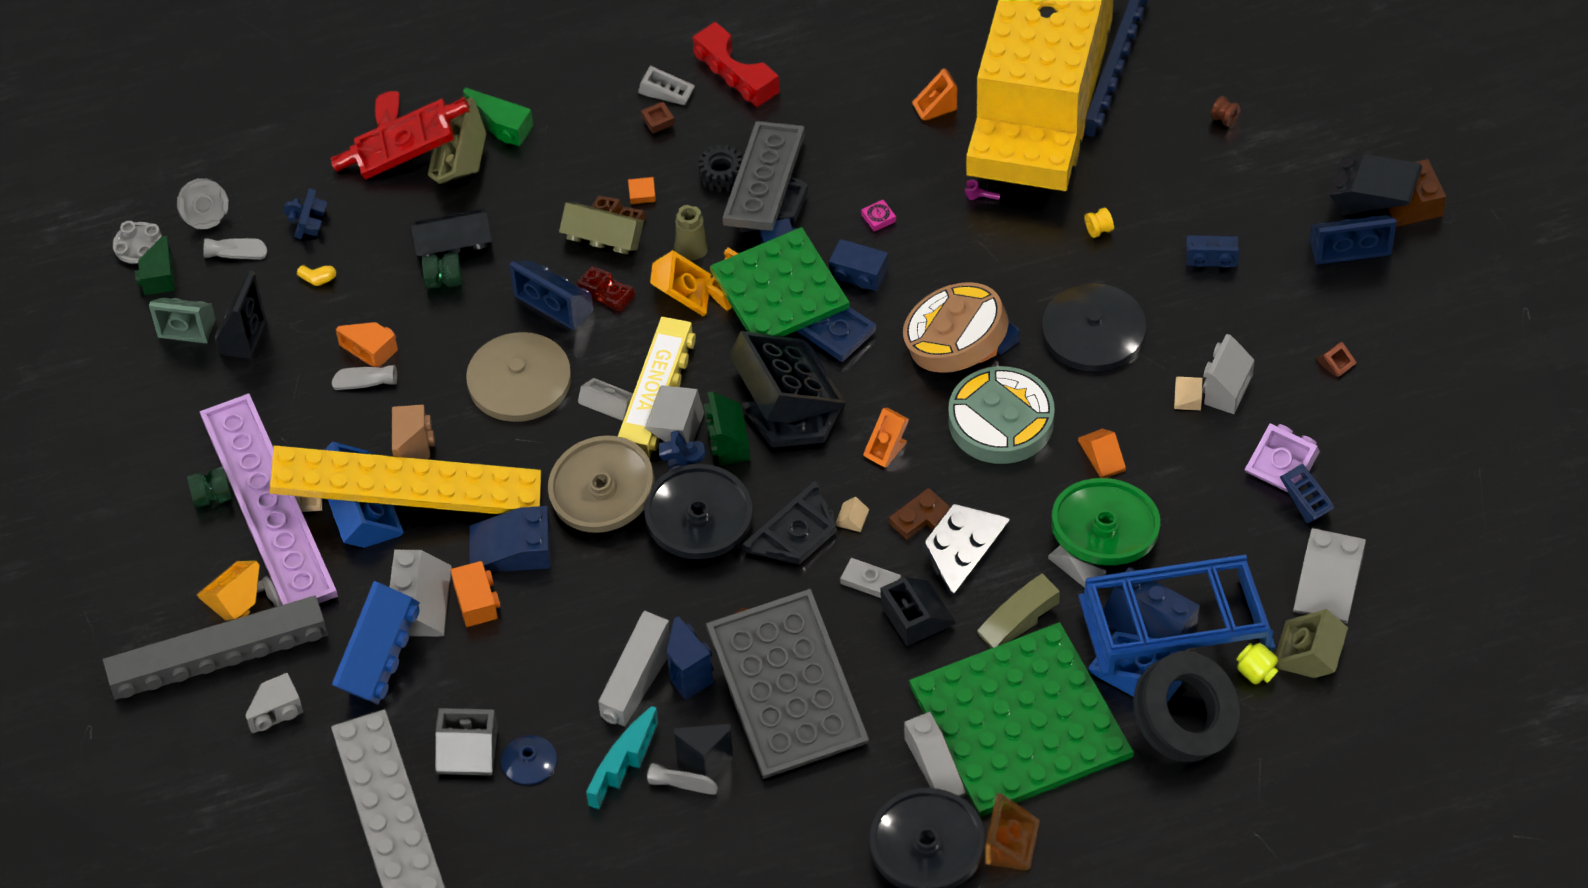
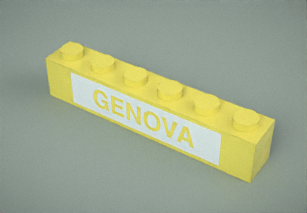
(662, 367)

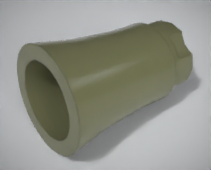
(690, 233)

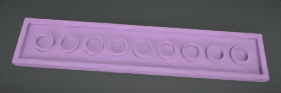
(272, 518)

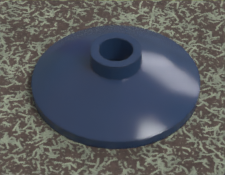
(529, 769)

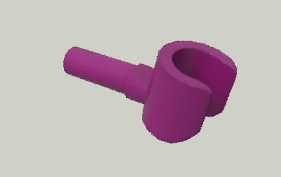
(974, 192)

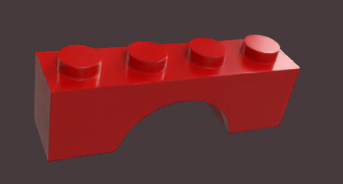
(753, 81)

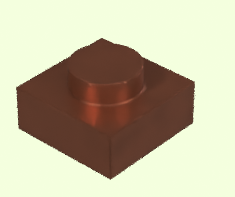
(658, 117)

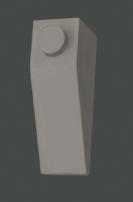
(932, 754)

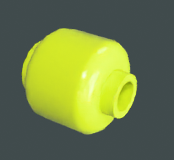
(1257, 663)

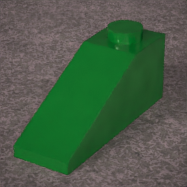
(502, 118)

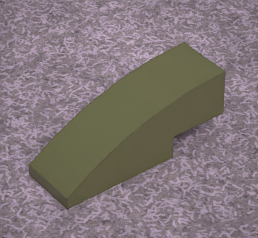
(1020, 612)

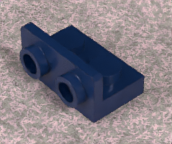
(1212, 251)

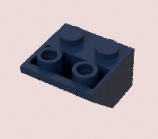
(688, 660)

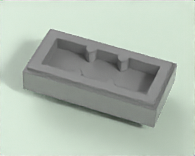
(867, 577)

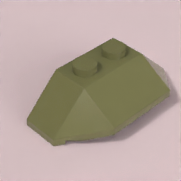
(464, 153)

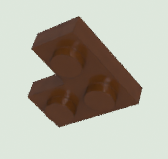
(921, 511)

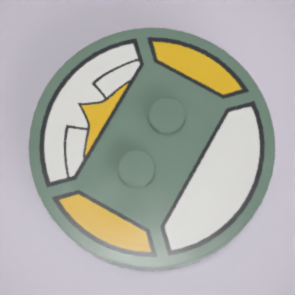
(1001, 415)

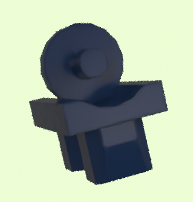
(311, 205)
(681, 453)

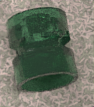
(441, 271)
(209, 487)

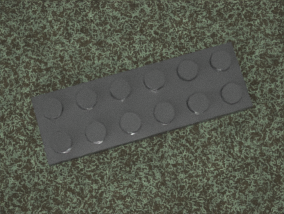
(764, 176)

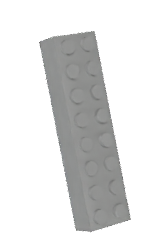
(386, 803)

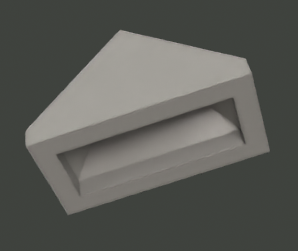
(1075, 567)

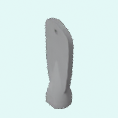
(235, 248)
(364, 377)
(660, 775)

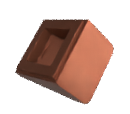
(1337, 359)

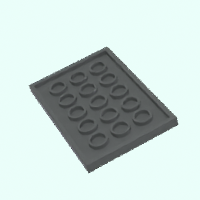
(787, 683)

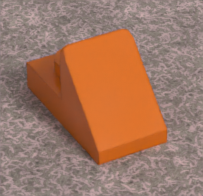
(886, 437)

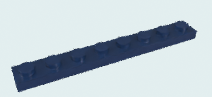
(1114, 66)

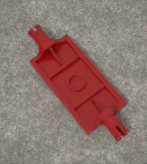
(402, 138)

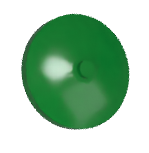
(1105, 521)

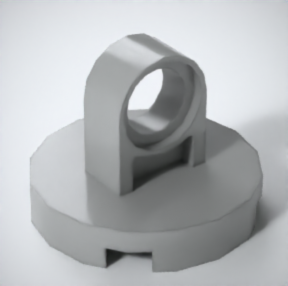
(202, 203)

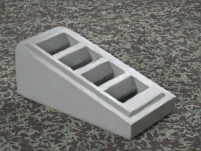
(659, 77)

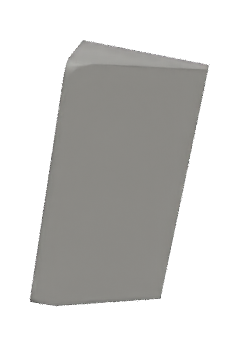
(605, 398)

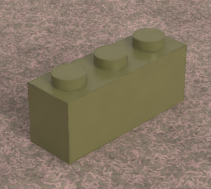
(601, 227)

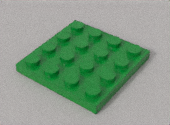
(780, 285)

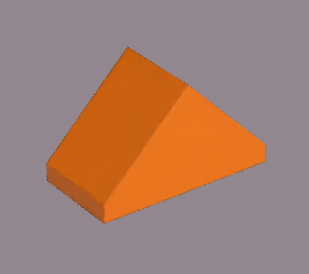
(937, 97)
(1103, 452)

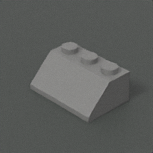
(426, 581)

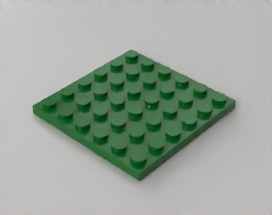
(1021, 718)

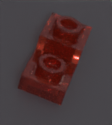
(605, 289)

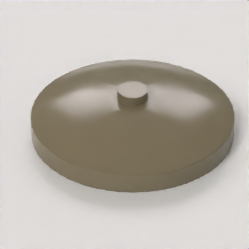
(518, 377)
(601, 483)

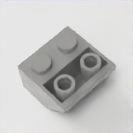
(1227, 375)

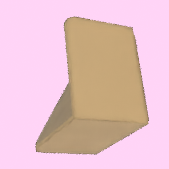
(1188, 393)

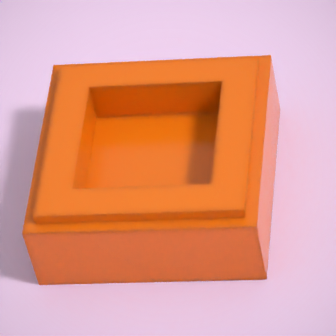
(641, 190)

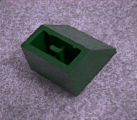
(726, 429)

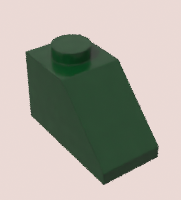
(156, 269)

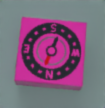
(878, 215)

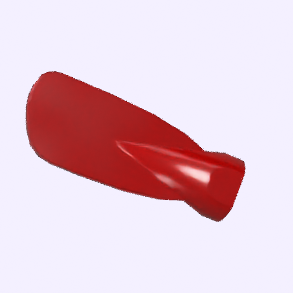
(387, 107)

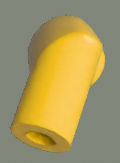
(317, 276)

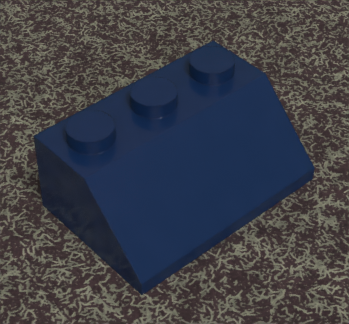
(1352, 239)
(550, 293)
(1161, 609)

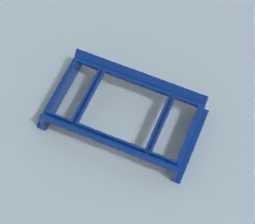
(1108, 652)

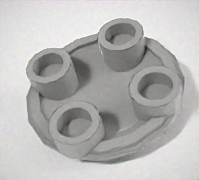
(135, 240)

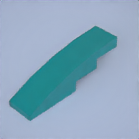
(626, 751)

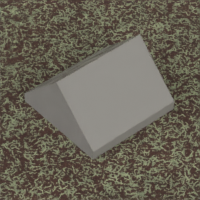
(675, 410)

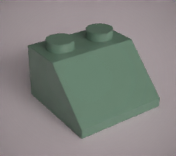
(182, 319)

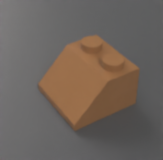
(411, 432)

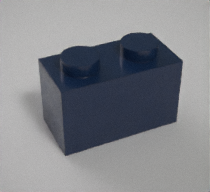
(858, 265)

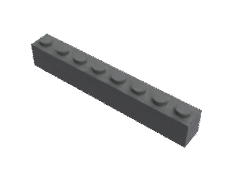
(215, 647)

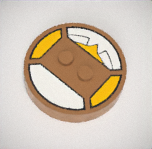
(955, 327)

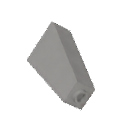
(635, 669)

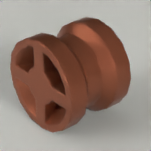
(1225, 111)

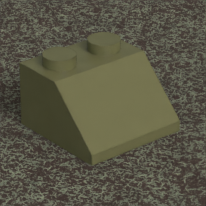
(1311, 644)

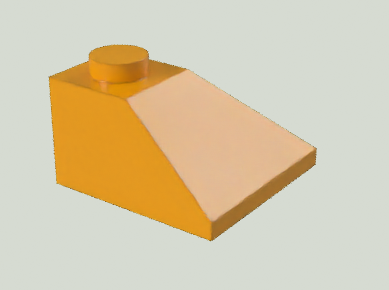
(682, 281)
(233, 590)

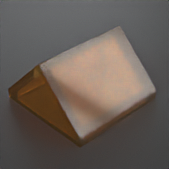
(1011, 835)

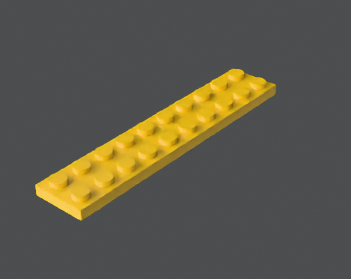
(402, 481)

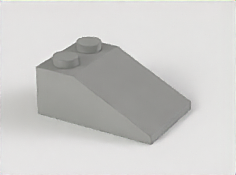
(1329, 574)

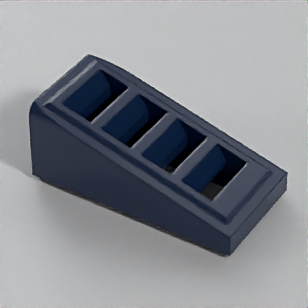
(1302, 504)

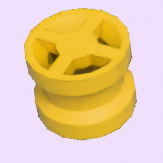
(1099, 222)

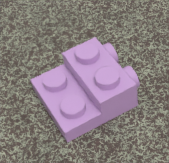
(1279, 453)

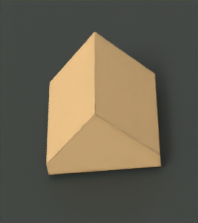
(852, 515)

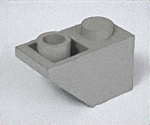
(273, 703)

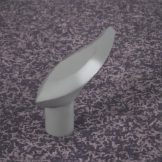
(268, 586)

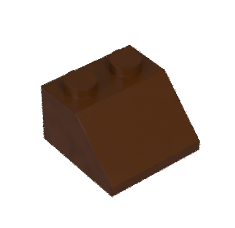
(1426, 202)

